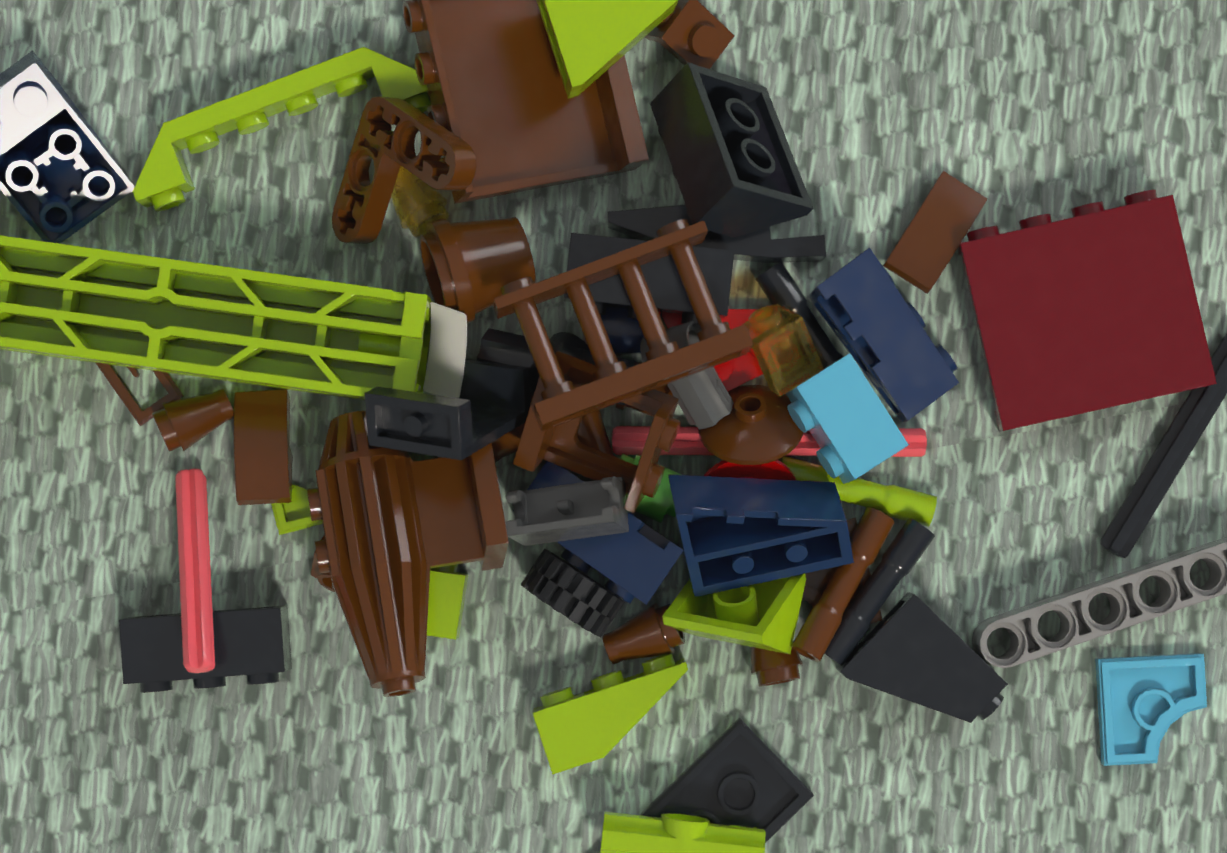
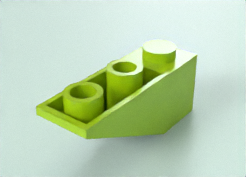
(593, 722)

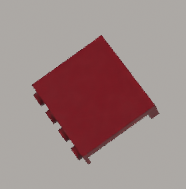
(1086, 310)

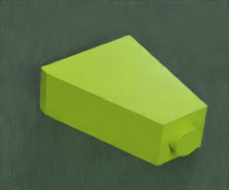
(596, 33)

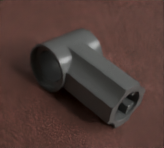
(701, 394)

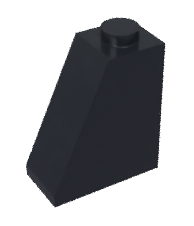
(924, 663)

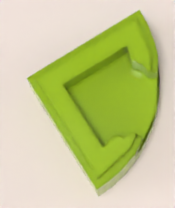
(294, 515)

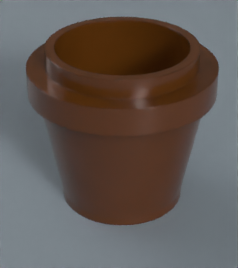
(473, 261)

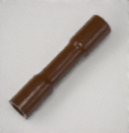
(828, 611)

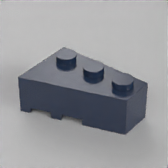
(884, 336)
(757, 529)
(631, 560)

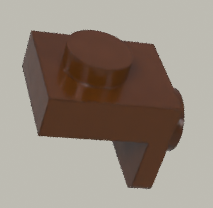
(692, 34)

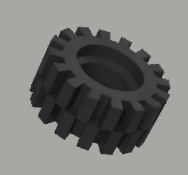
(572, 593)

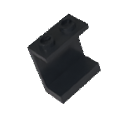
(490, 405)

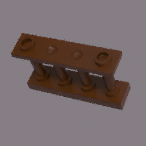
(613, 379)

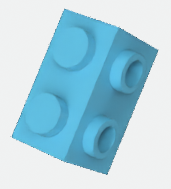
(845, 420)

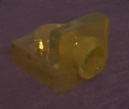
(782, 348)

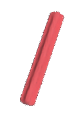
(194, 571)

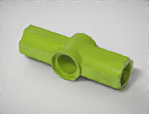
(676, 835)

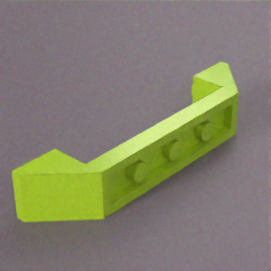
(165, 169)

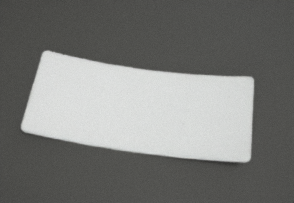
(446, 351)

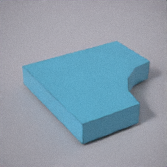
(1141, 701)

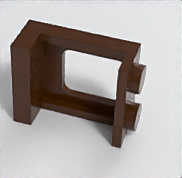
(563, 448)

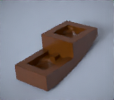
(935, 232)
(262, 447)

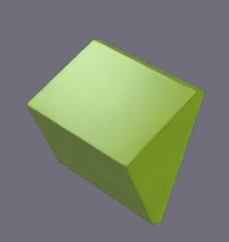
(749, 615)

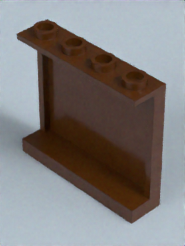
(504, 96)

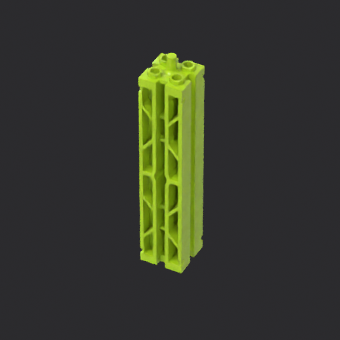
(210, 320)

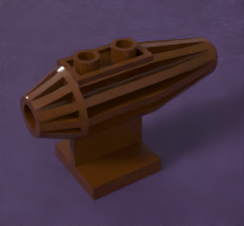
(387, 529)

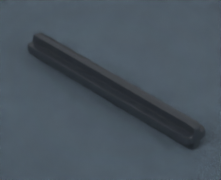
(1167, 460)

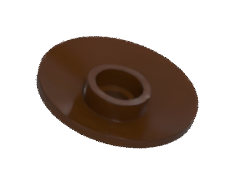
(755, 429)

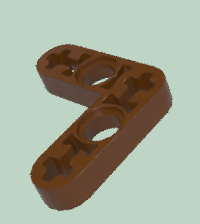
(363, 204)

